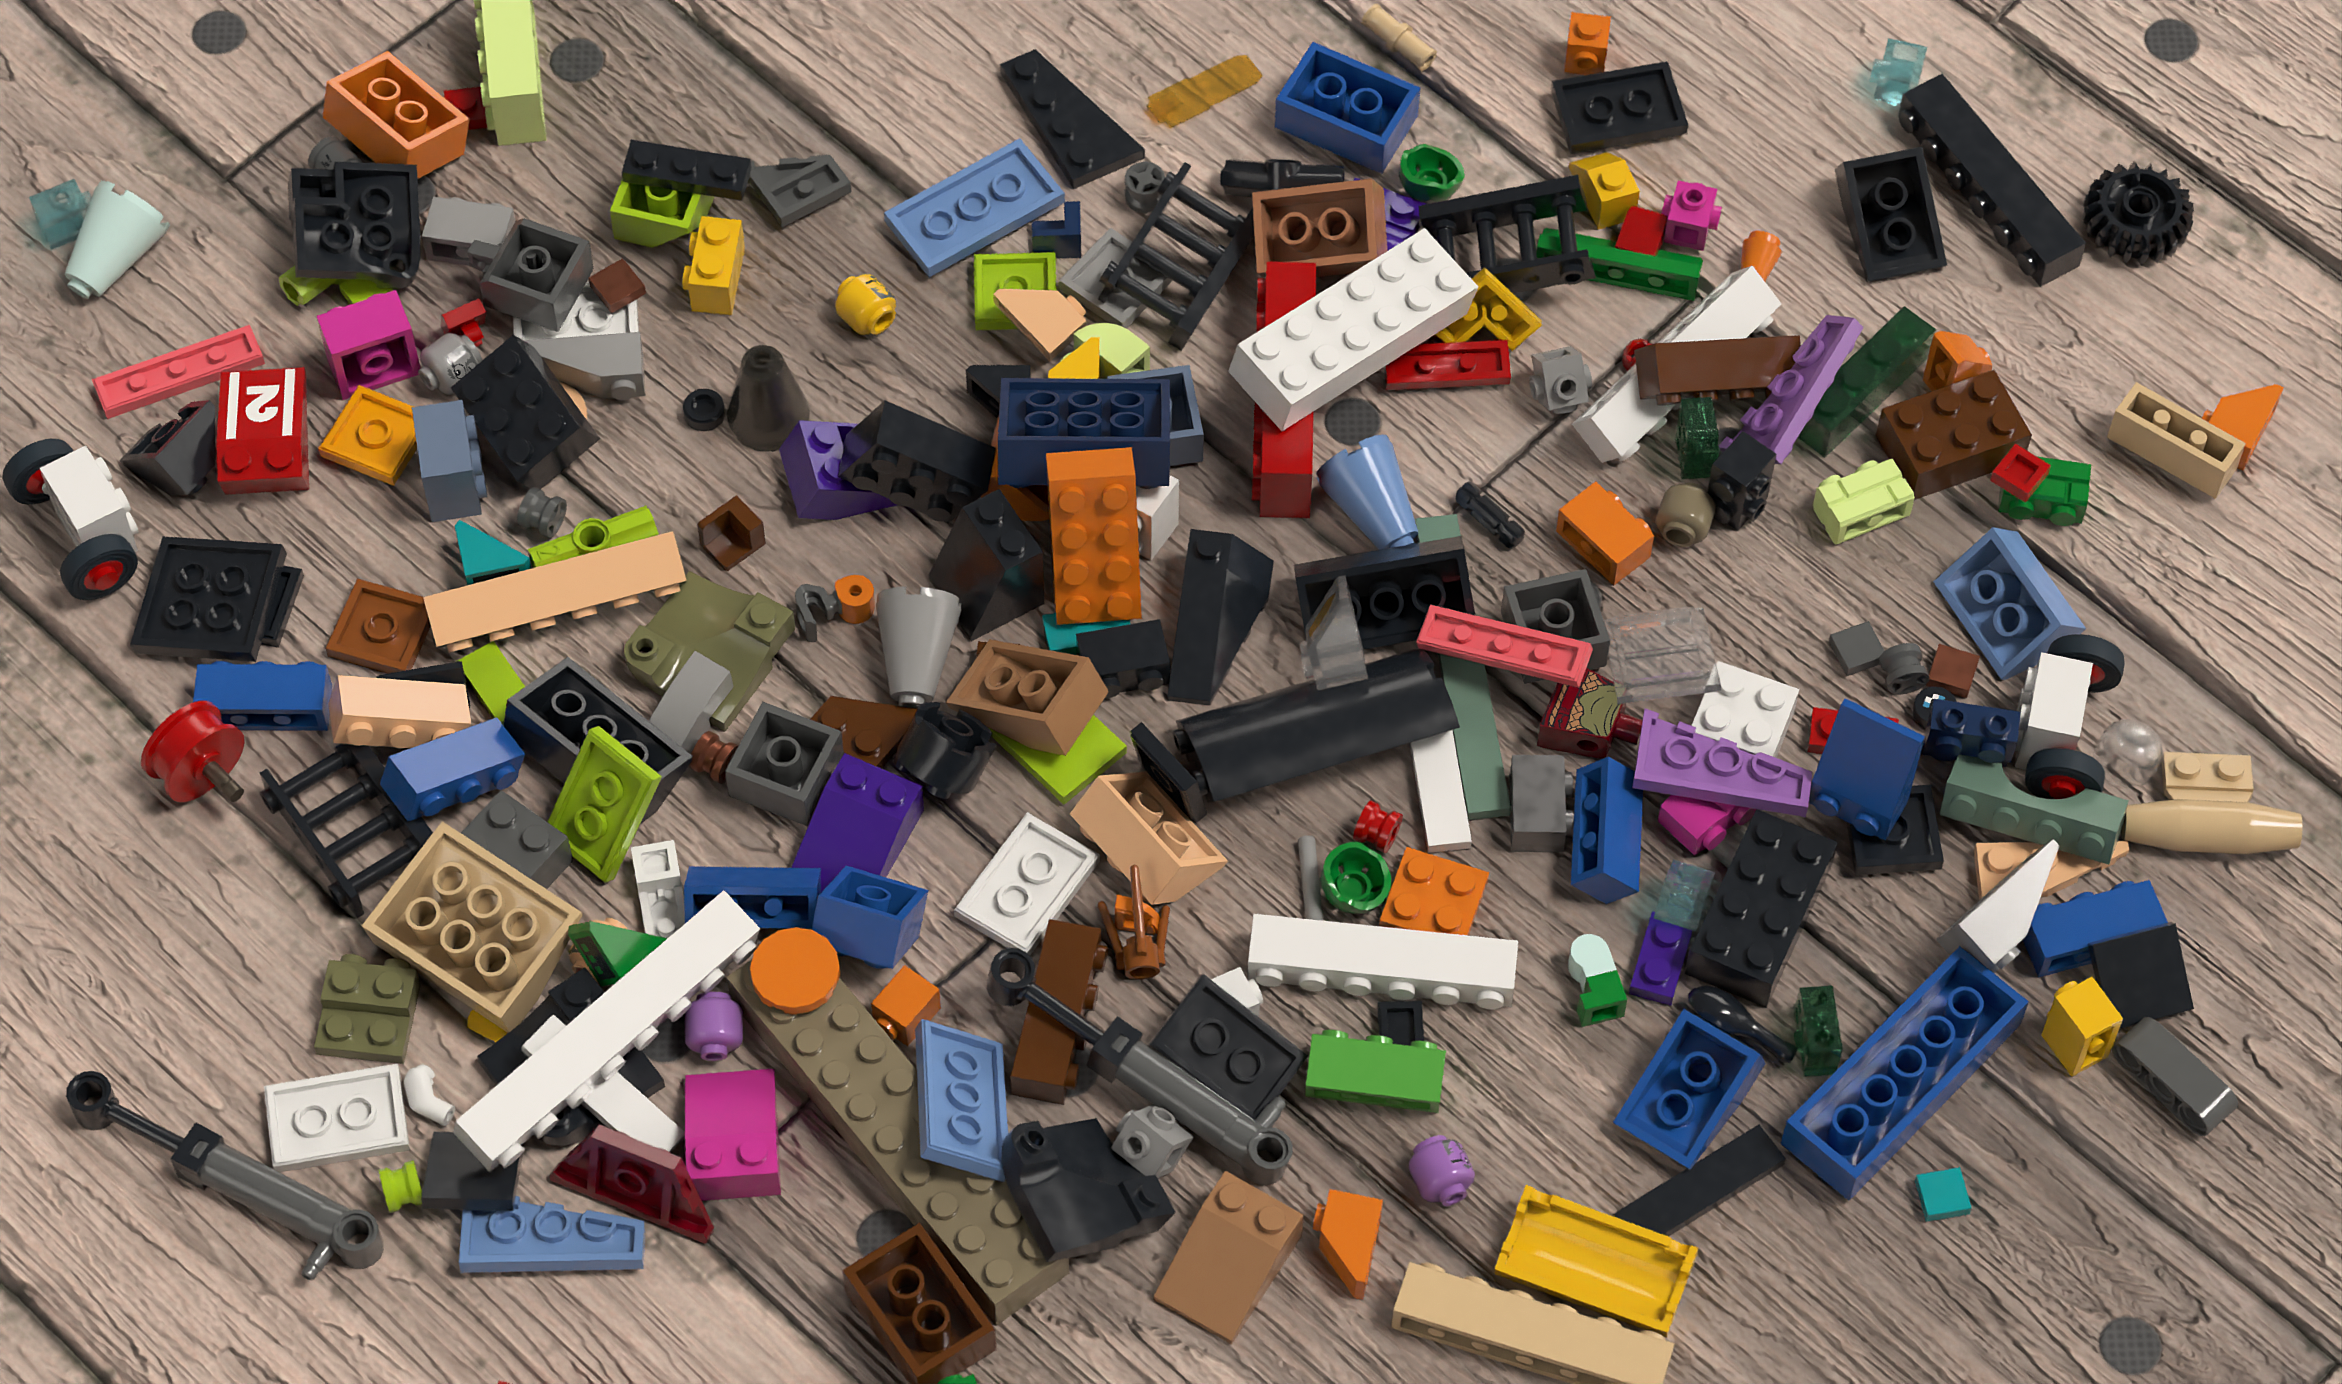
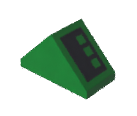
(611, 949)

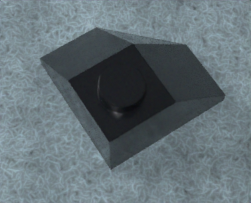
(177, 453)

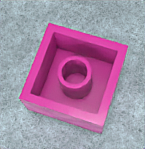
(369, 343)

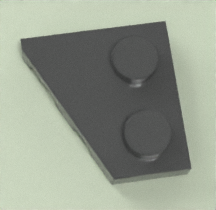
(799, 186)

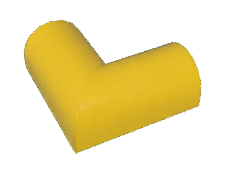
(1497, 311)

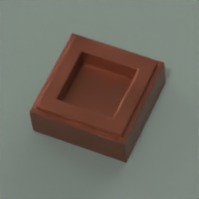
(617, 285)
(1953, 670)

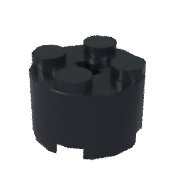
(944, 750)

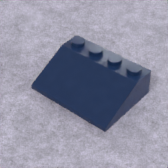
(1081, 416)

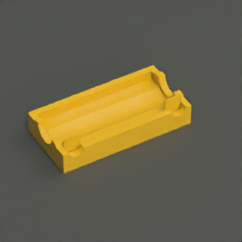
(1596, 1261)

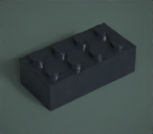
(1761, 908)

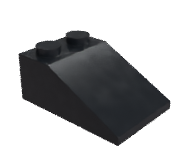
(1891, 214)

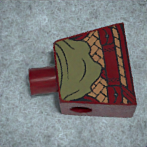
(1586, 718)

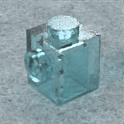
(1897, 71)
(60, 212)
(1684, 895)

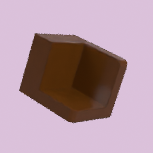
(731, 533)

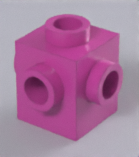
(1691, 215)

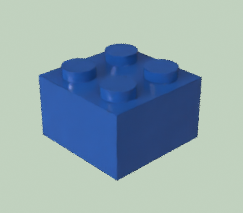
(870, 916)

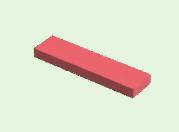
(177, 371)
(1504, 646)

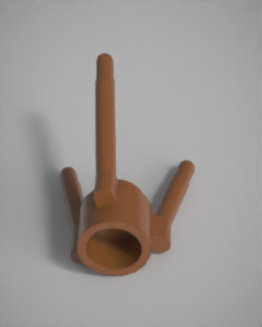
(1140, 956)

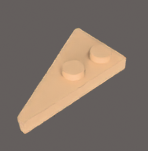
(1997, 860)

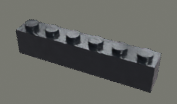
(1991, 180)

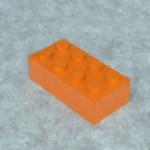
(1094, 535)

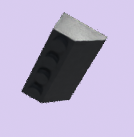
(1391, 587)
(561, 706)

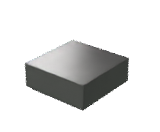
(1856, 648)

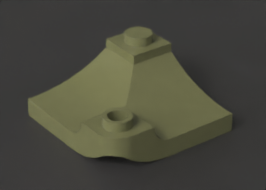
(719, 623)

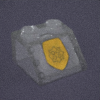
(1333, 641)

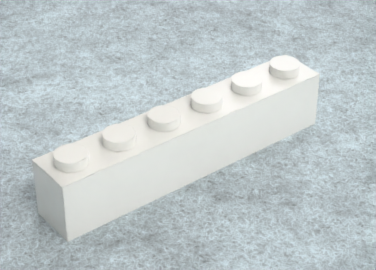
(1730, 311)
(1382, 961)

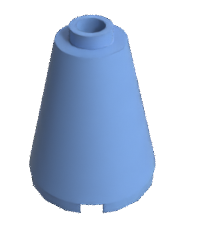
(1371, 492)

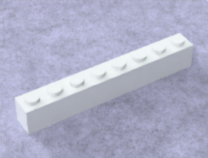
(606, 1032)

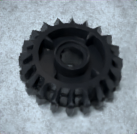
(2114, 206)

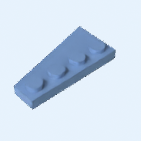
(549, 1240)

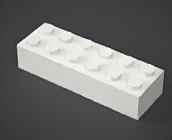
(1352, 329)

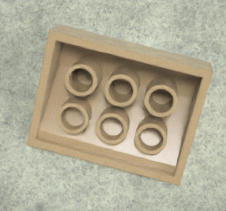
(474, 927)

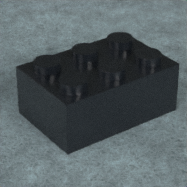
(525, 413)
(916, 462)

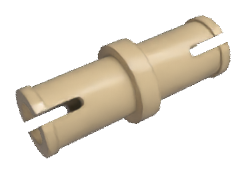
(1399, 37)

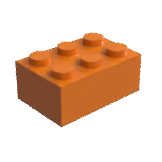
(395, 115)

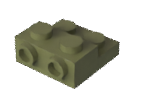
(367, 1009)

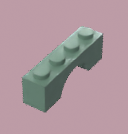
(2079, 824)

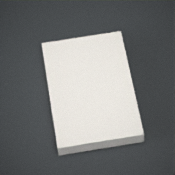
(586, 318)
(1027, 884)
(336, 1118)

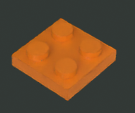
(1434, 895)

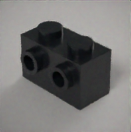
(1741, 481)

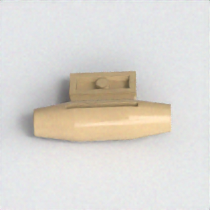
(2210, 810)

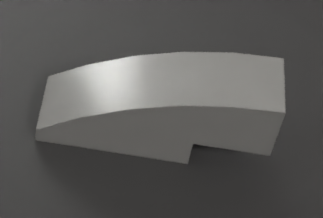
(692, 700)

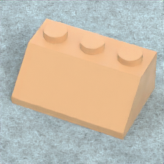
(1146, 828)

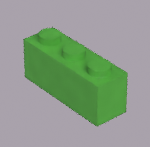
(1375, 1071)

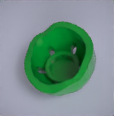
(1429, 183)
(1353, 888)

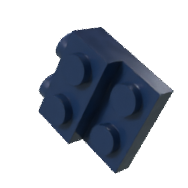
(1970, 731)

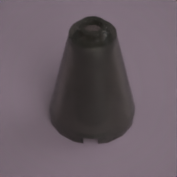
(765, 400)

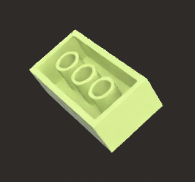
(510, 70)

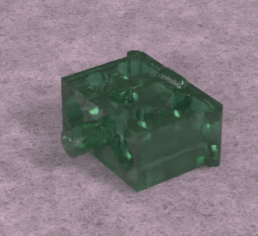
(1696, 437)
(1817, 1030)

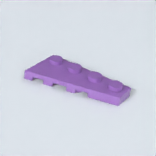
(1800, 388)
(1693, 766)

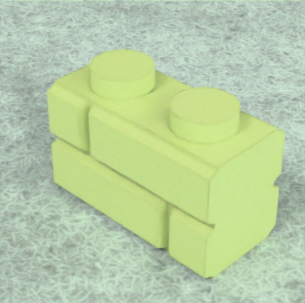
(1863, 500)

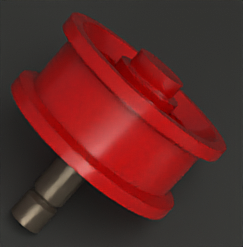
(194, 753)

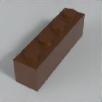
(1713, 368)
(1046, 1047)

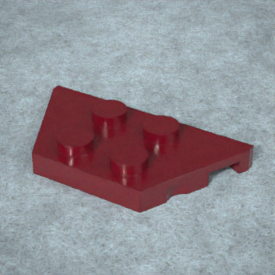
(636, 1180)

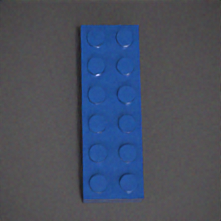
(1904, 1073)

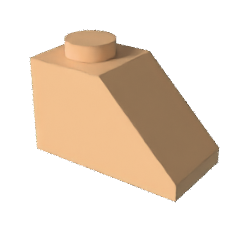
(1042, 317)

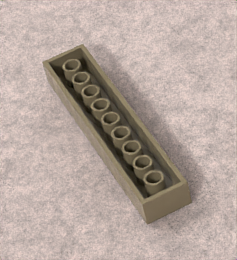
(873, 1104)

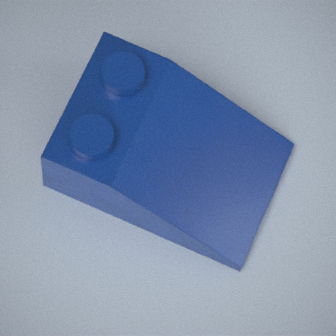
(1866, 770)
(1689, 1089)

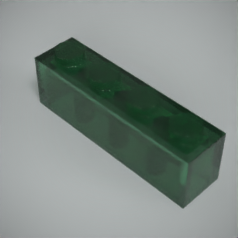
(1868, 380)

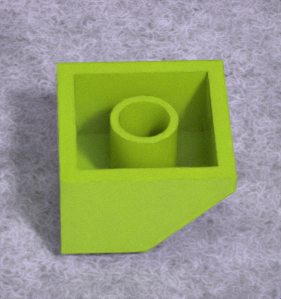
(655, 214)

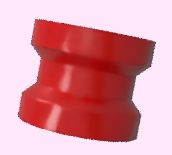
(1377, 827)

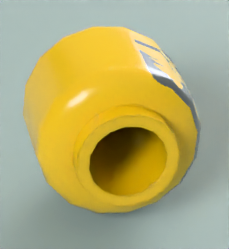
(865, 304)

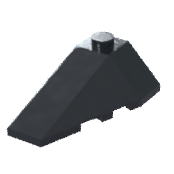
(1220, 599)

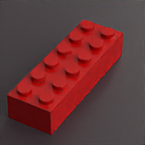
(1283, 457)

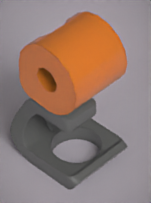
(851, 600)

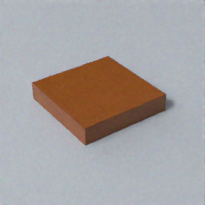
(380, 628)

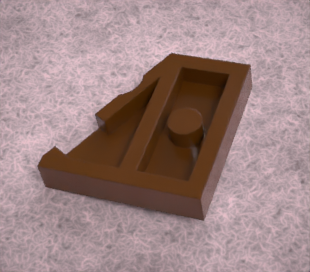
(867, 728)

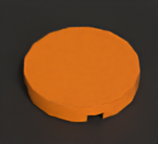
(795, 970)

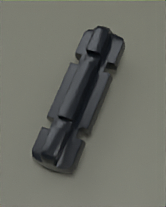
(1490, 515)

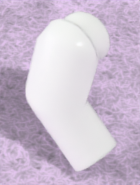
(421, 1098)

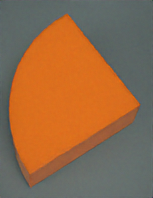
(1124, 916)

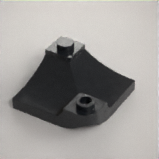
(356, 222)
(566, 1003)
(1078, 1189)

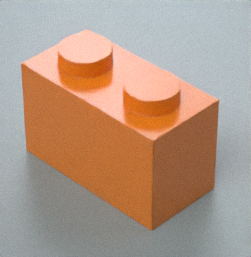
(1605, 532)

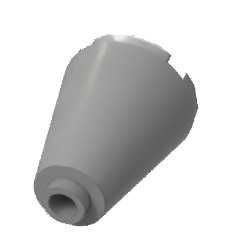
(916, 640)

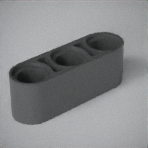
(2175, 1076)

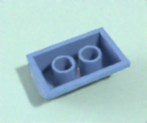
(2007, 602)

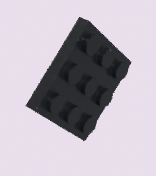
(208, 599)

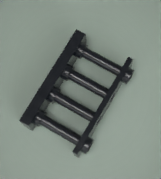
(1517, 206)
(1201, 288)
(370, 769)

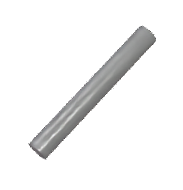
(1310, 878)

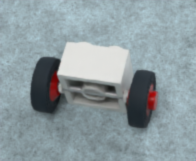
(87, 507)
(2054, 711)

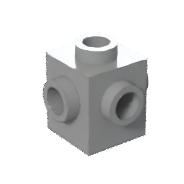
(1560, 379)
(1151, 1140)

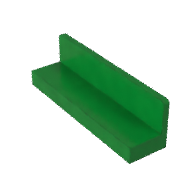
(1661, 274)

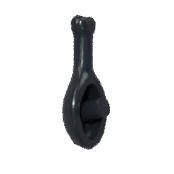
(1731, 1016)

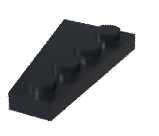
(1069, 123)

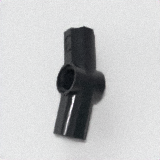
(1249, 176)

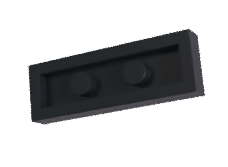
(686, 170)

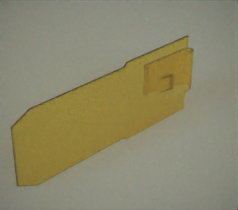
(1203, 90)

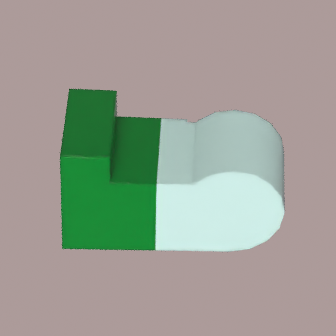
(1600, 983)

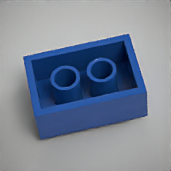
(1347, 107)

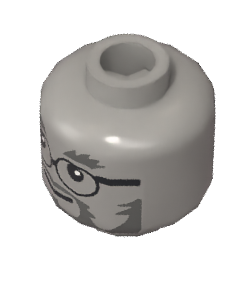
(447, 361)

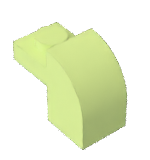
(1119, 349)

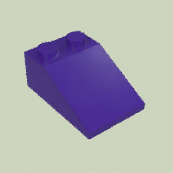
(860, 821)

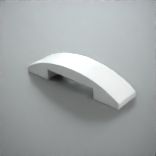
(659, 888)

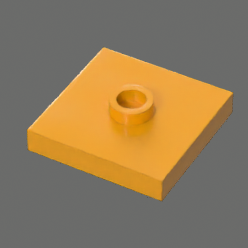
(372, 436)

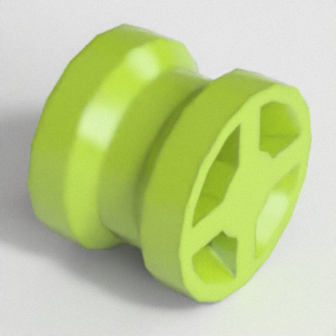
(401, 1186)

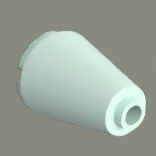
(111, 239)

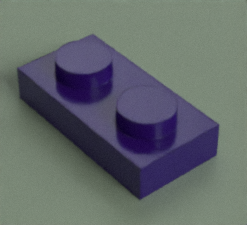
(1660, 961)

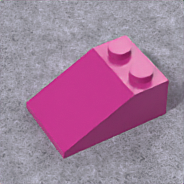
(732, 1134)

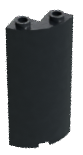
(1311, 729)

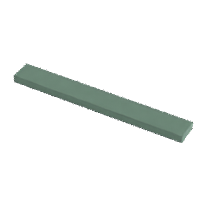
(1468, 689)

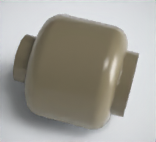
(1685, 514)

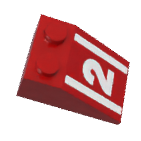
(262, 431)

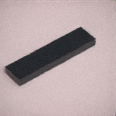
(1706, 1184)

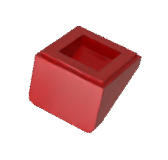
(1642, 231)

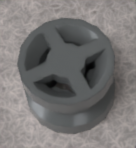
(1139, 178)
(542, 512)
(1904, 668)

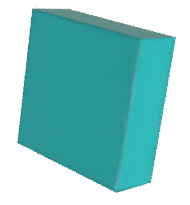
(1943, 1194)

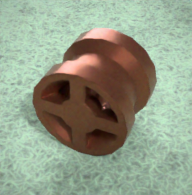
(712, 756)

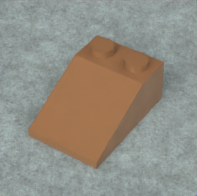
(1031, 694)
(1229, 1257)

